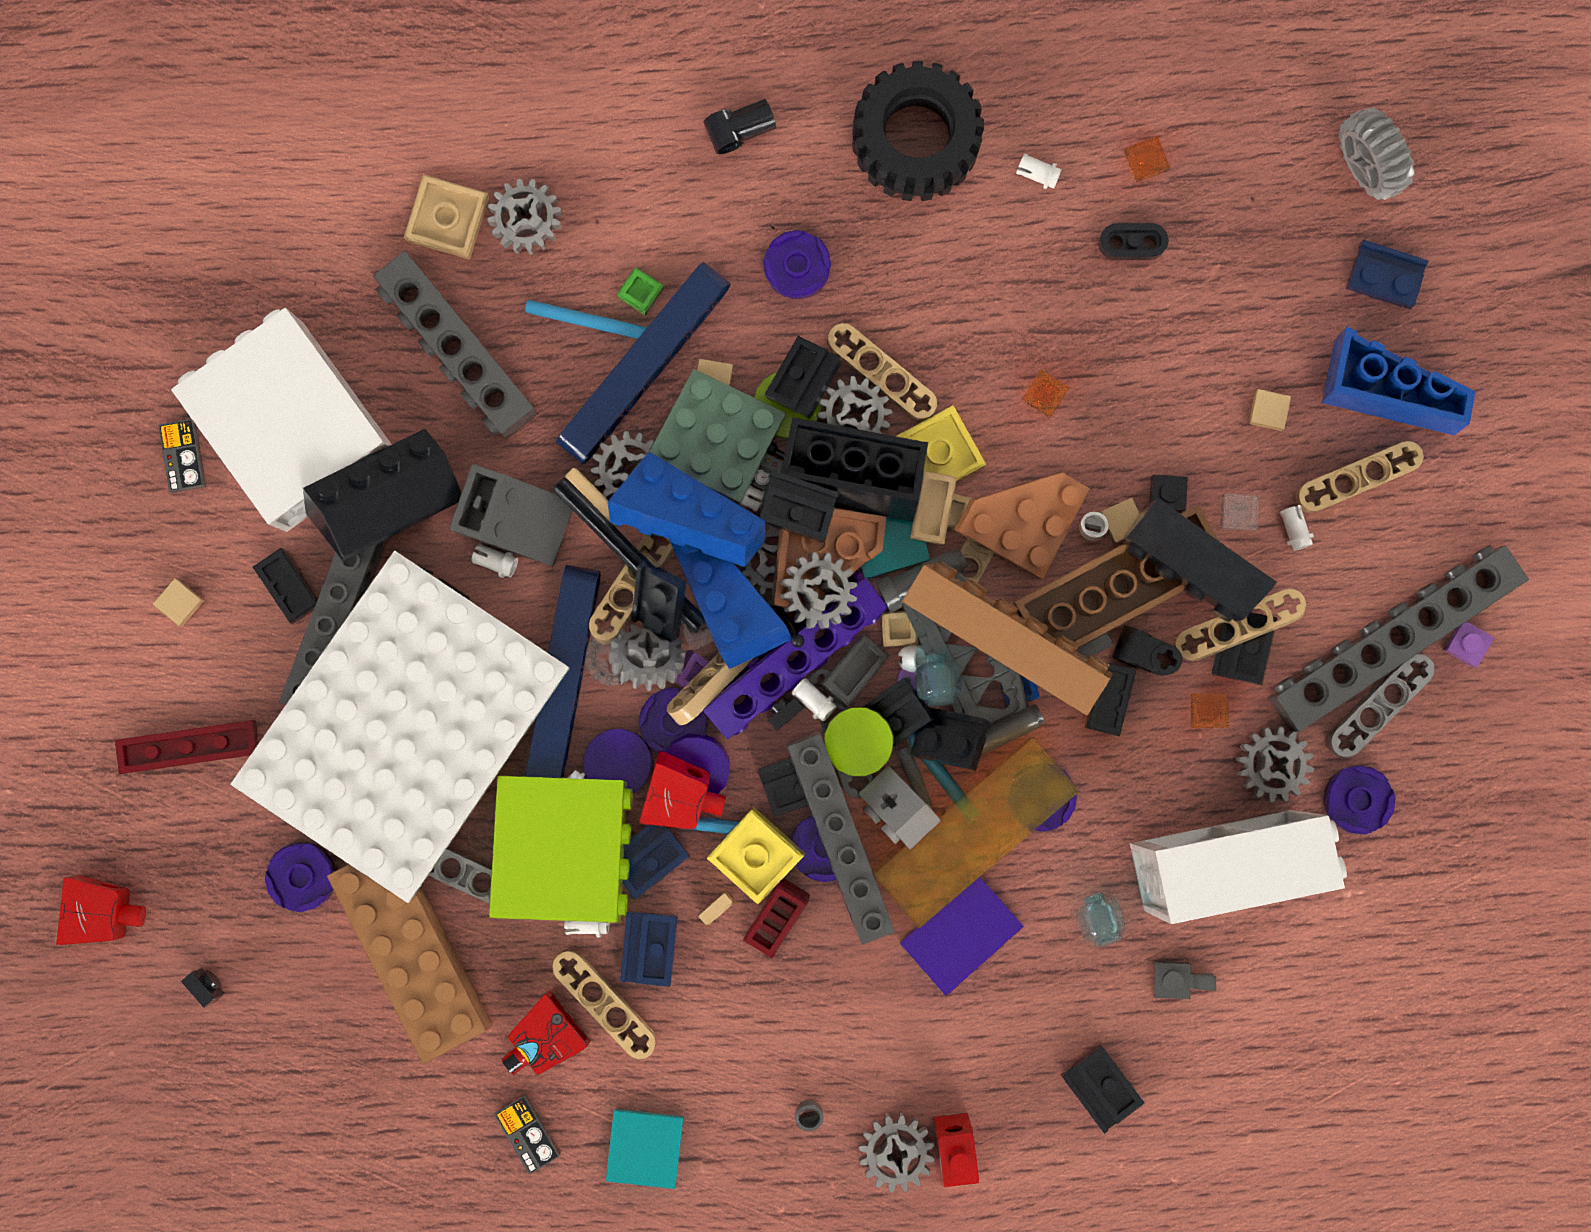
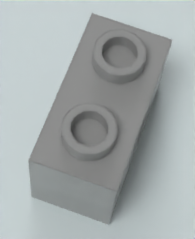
(899, 807)

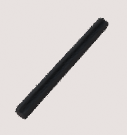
(617, 541)

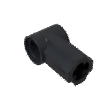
(731, 129)

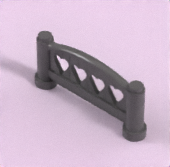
(1006, 723)

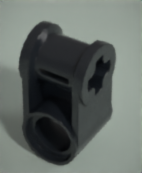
(1141, 649)

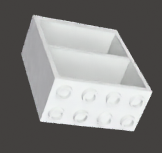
(278, 415)
(1238, 865)

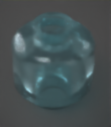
(938, 680)
(1101, 920)

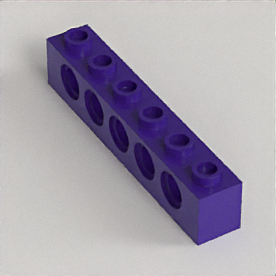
(788, 674)

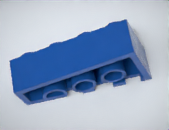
(1384, 385)
(680, 508)
(731, 606)

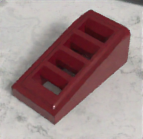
(792, 893)

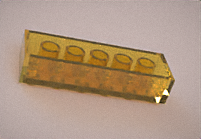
(976, 831)

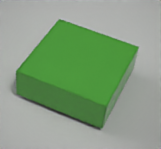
(640, 291)

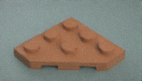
(1025, 520)
(850, 537)

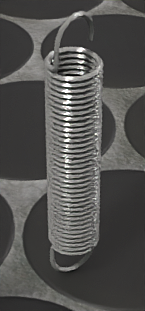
(913, 774)

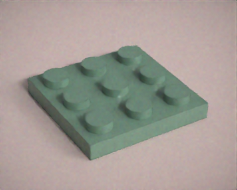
(718, 435)

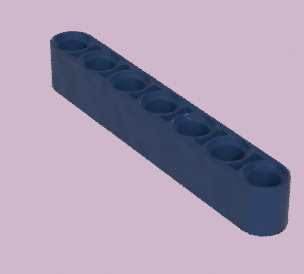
(643, 363)
(568, 645)

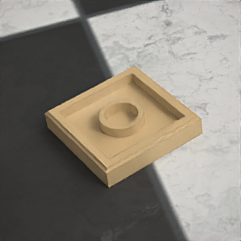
(446, 217)

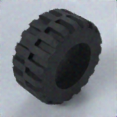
(926, 89)

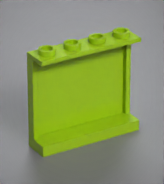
(560, 849)

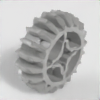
(1376, 153)

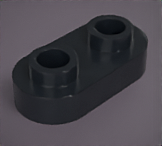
(1132, 241)

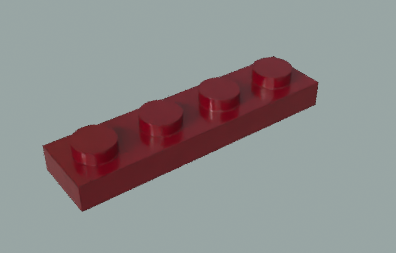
(186, 747)

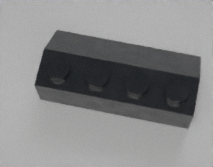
(866, 468)
(382, 494)
(1197, 561)

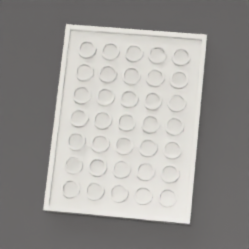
(400, 726)

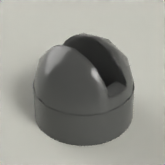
(811, 1120)

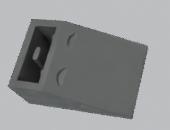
(511, 515)

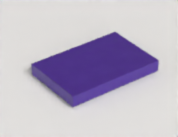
(961, 936)

